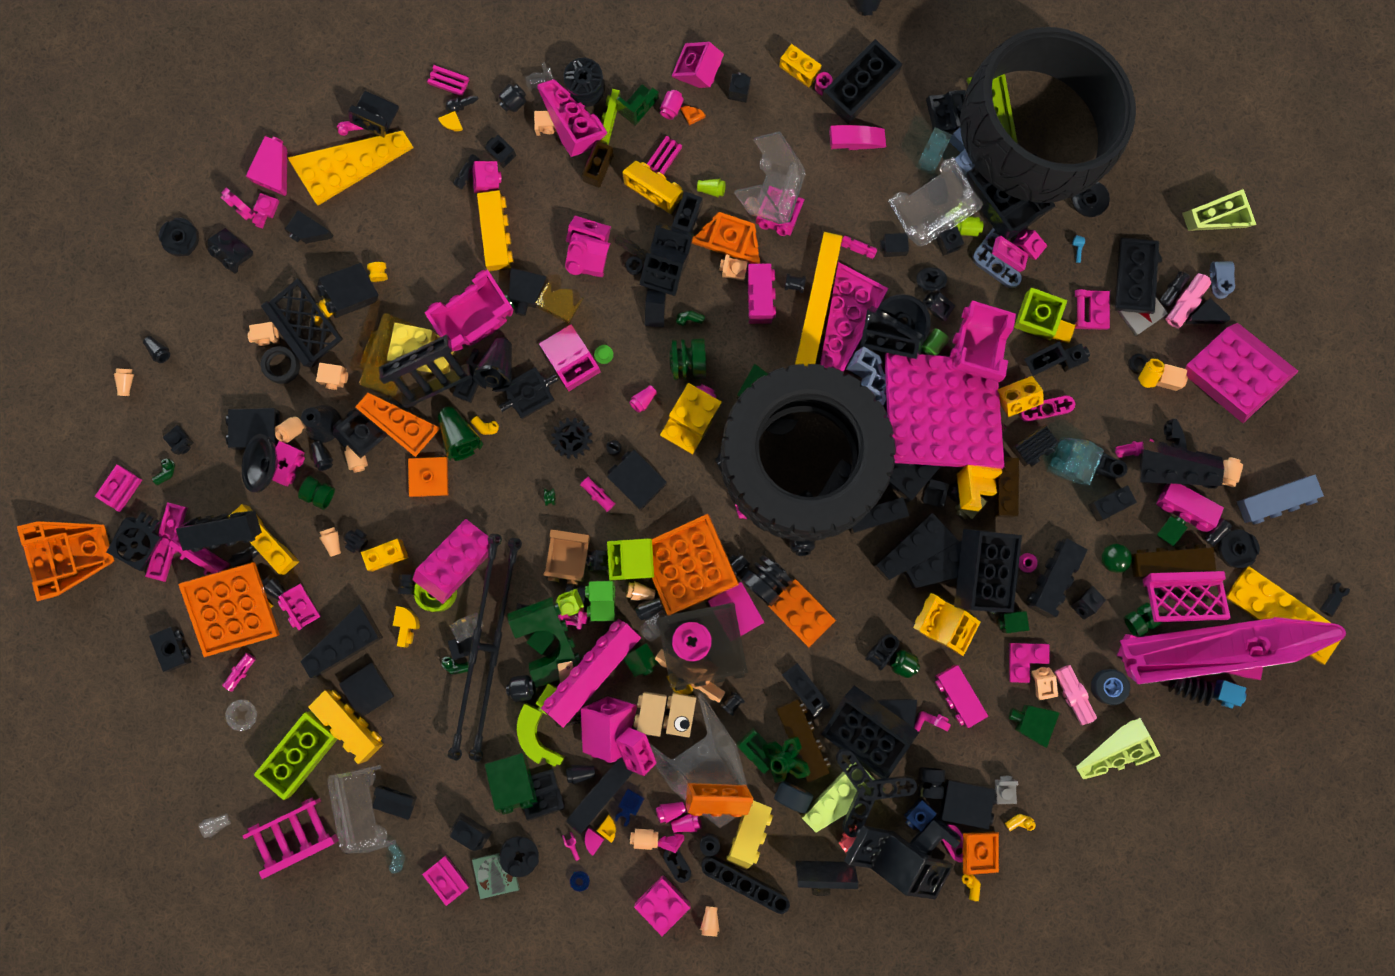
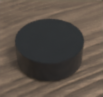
(1137, 363)

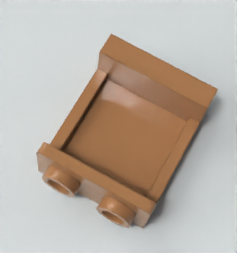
(567, 556)

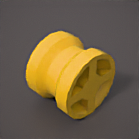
(377, 271)

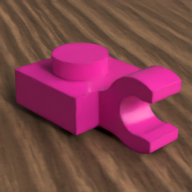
(264, 208)

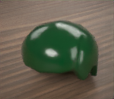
(1116, 558)

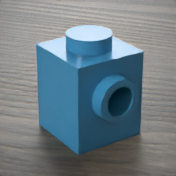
(1229, 694)

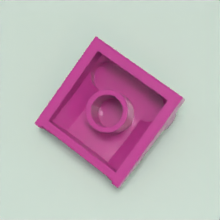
(586, 255)

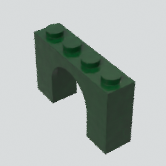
(545, 617)

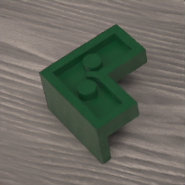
(637, 104)
(752, 747)

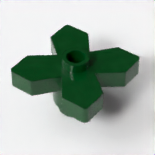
(785, 760)

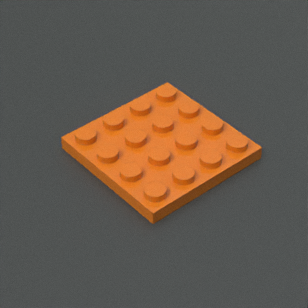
(690, 565)
(229, 609)

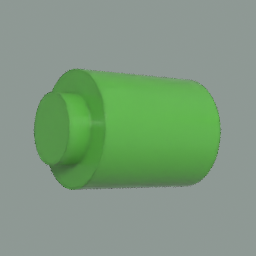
(934, 343)

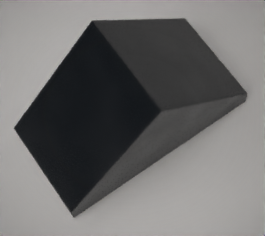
(655, 308)
(1208, 313)
(1046, 358)

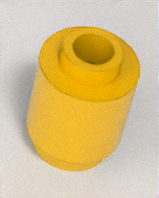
(1151, 373)

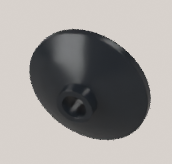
(1100, 201)

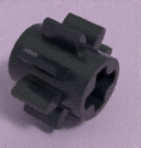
(355, 541)
(739, 565)

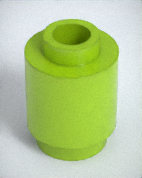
(970, 226)

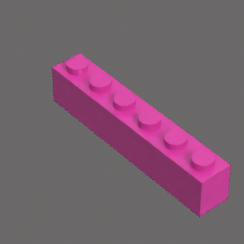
(590, 672)

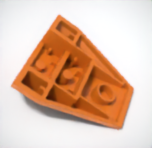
(63, 554)

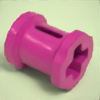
(819, 79)

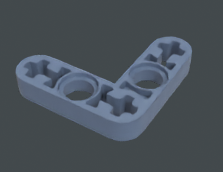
(991, 259)

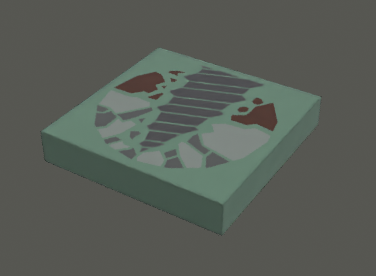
(491, 878)

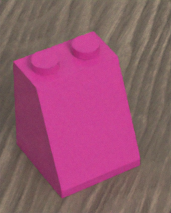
(603, 724)

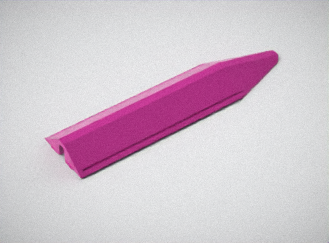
(1225, 648)

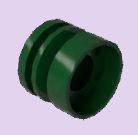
(688, 359)

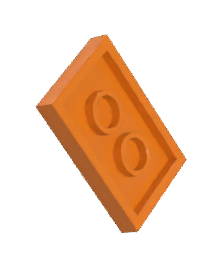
(802, 613)

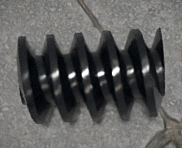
(1195, 687)

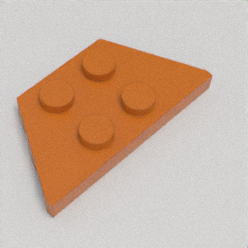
(730, 237)

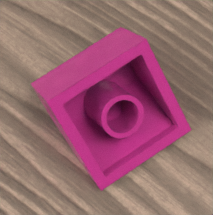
(698, 64)

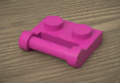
(1098, 309)

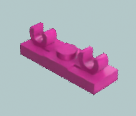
(202, 558)

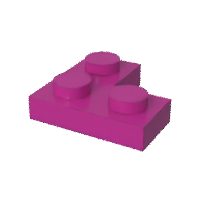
(1020, 658)

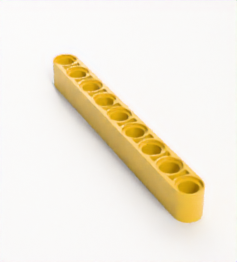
(819, 299)

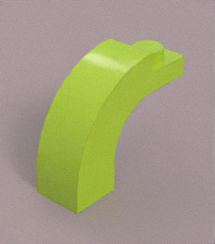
(529, 740)

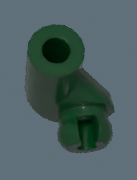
(689, 315)
(167, 472)

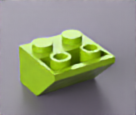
(630, 559)

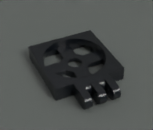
(144, 528)

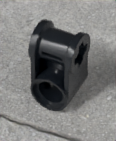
(1106, 465)
(882, 652)

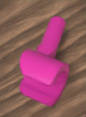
(571, 844)

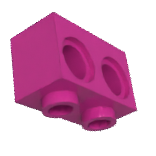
(636, 751)

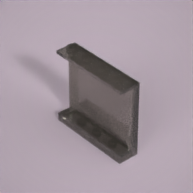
(725, 654)

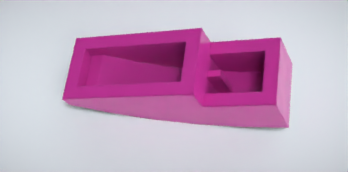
(857, 137)

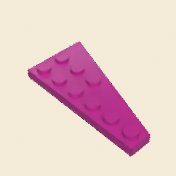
(847, 315)

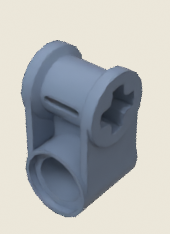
(1223, 276)

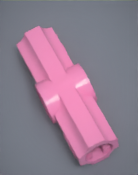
(1188, 300)
(1076, 695)

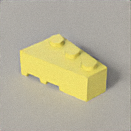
(750, 836)

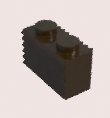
(597, 164)

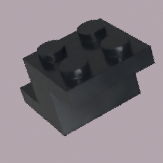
(666, 259)

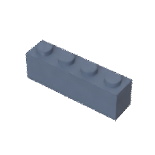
(1279, 499)

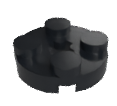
(175, 227)
(1248, 554)
(508, 852)

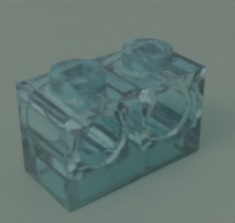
(934, 151)

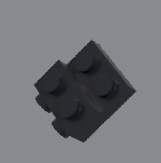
(358, 433)

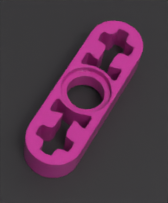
(1062, 410)

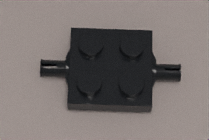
(529, 393)

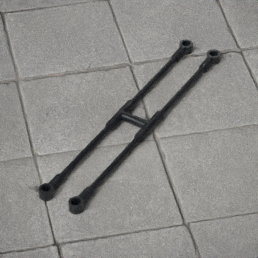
(514, 545)

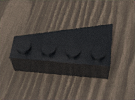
(218, 530)
(1056, 578)
(344, 641)

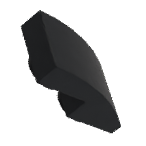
(1174, 432)

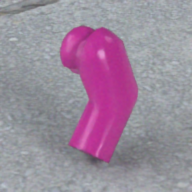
(344, 127)

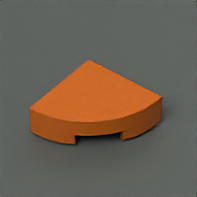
(692, 114)

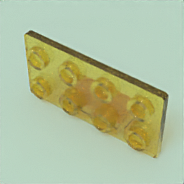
(376, 356)

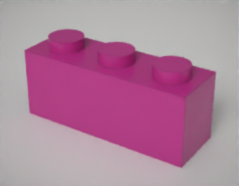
(1190, 506)
(960, 696)

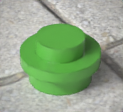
(603, 354)

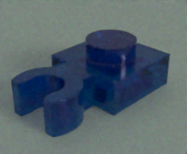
(630, 804)

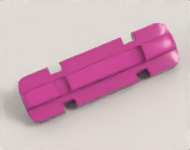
(858, 247)

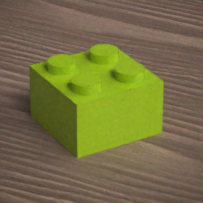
(1040, 314)

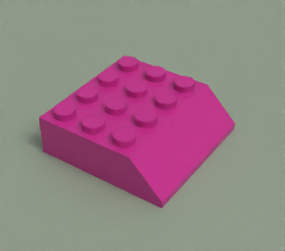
(1239, 371)

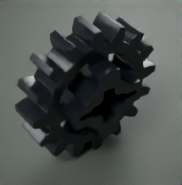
(559, 436)

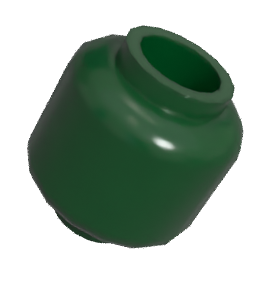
(904, 663)

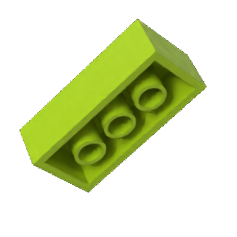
(296, 756)

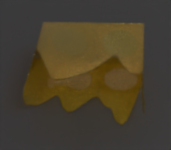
(558, 302)

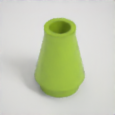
(712, 187)

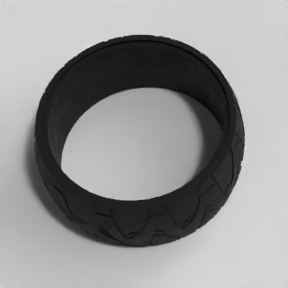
(1085, 69)

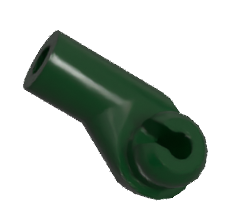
(453, 667)

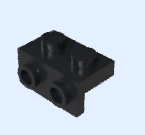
(228, 250)

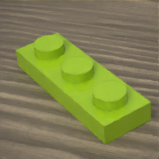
(609, 117)

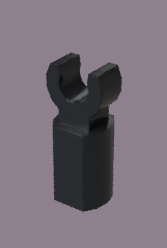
(1334, 600)

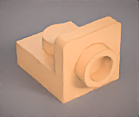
(733, 268)
(1045, 683)

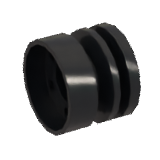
(585, 91)
(767, 580)

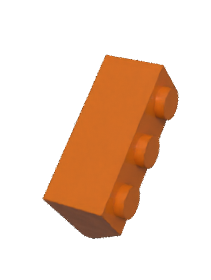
(718, 799)

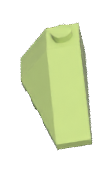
(1125, 746)

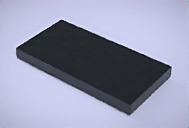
(1137, 275)

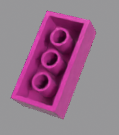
(453, 561)

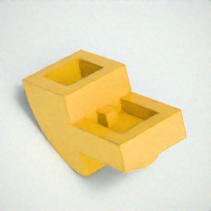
(406, 620)

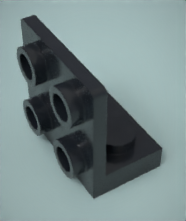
(373, 114)

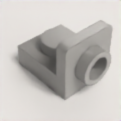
(1006, 790)

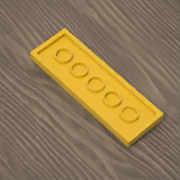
(1267, 600)

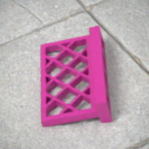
(1189, 580)

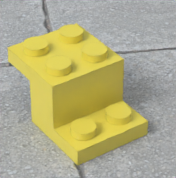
(408, 338)

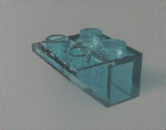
(1076, 460)

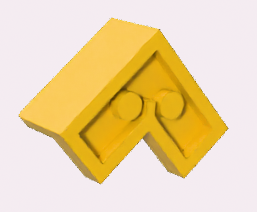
(975, 482)

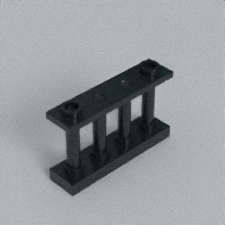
(425, 356)

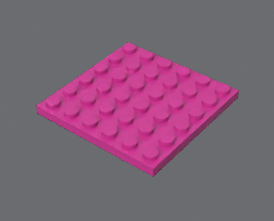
(942, 413)

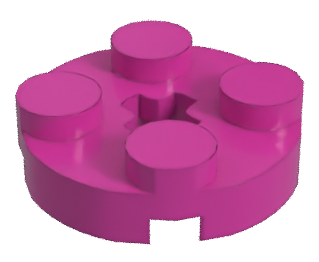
(242, 208)
(689, 652)

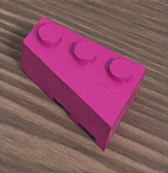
(761, 293)

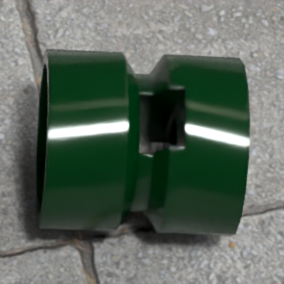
(314, 492)
(1136, 624)

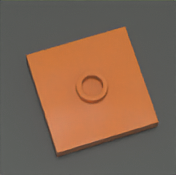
(428, 476)
(980, 852)

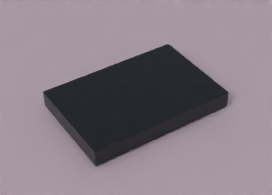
(826, 875)

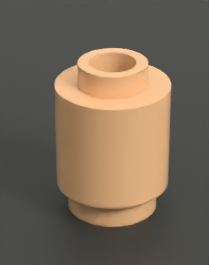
(289, 429)
(354, 462)
(1232, 471)
(644, 839)

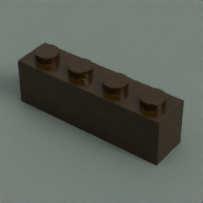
(1179, 560)
(796, 725)

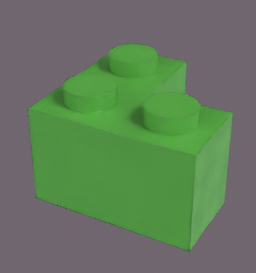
(602, 600)

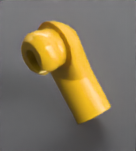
(1021, 821)

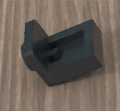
(1088, 603)

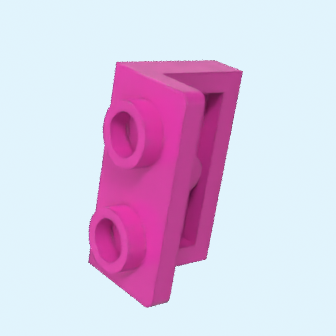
(298, 606)

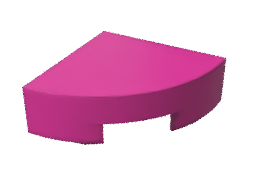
(593, 841)
(671, 843)

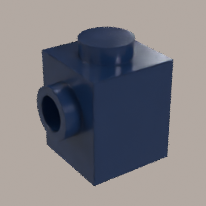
(919, 815)

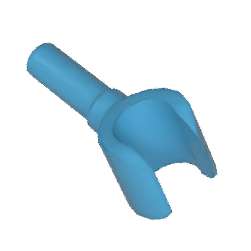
(1078, 241)

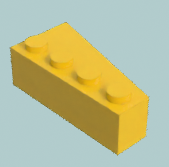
(346, 726)

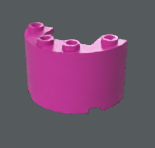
(472, 314)
(983, 341)

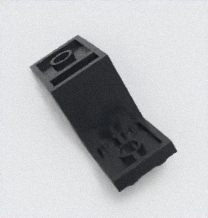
(898, 862)

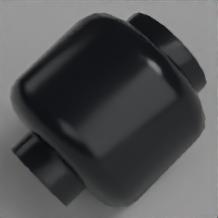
(512, 98)
(802, 548)
(521, 688)

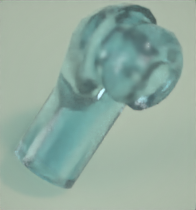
(397, 860)

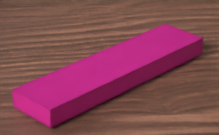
(162, 556)

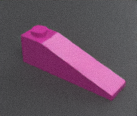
(574, 124)

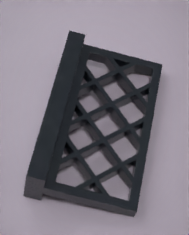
(288, 330)

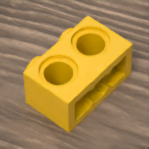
(800, 65)
(1020, 396)
(384, 555)

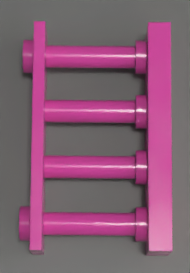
(306, 848)

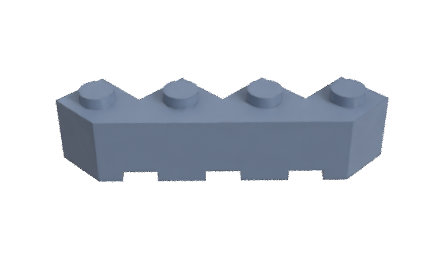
(868, 367)

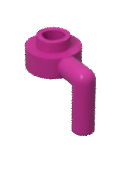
(939, 721)

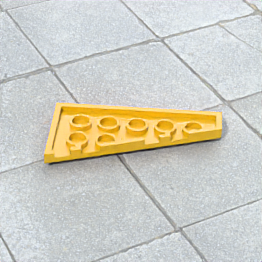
(339, 167)

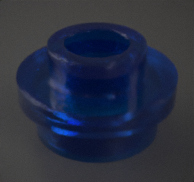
(579, 874)

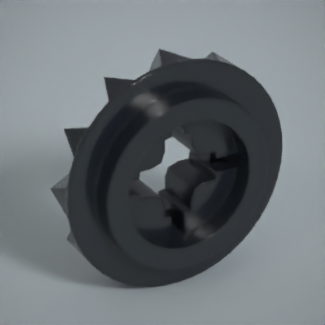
(933, 274)

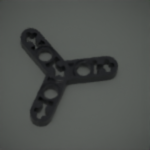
(877, 790)

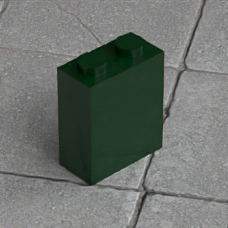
(511, 783)

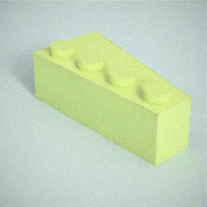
(834, 801)

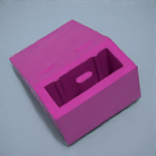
(570, 357)

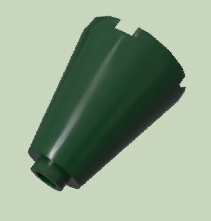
(457, 435)

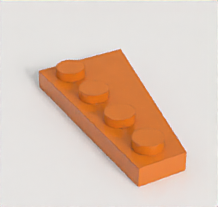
(402, 426)

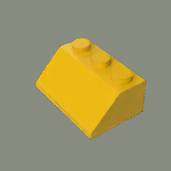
(653, 186)

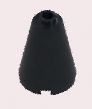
(495, 366)
(319, 422)

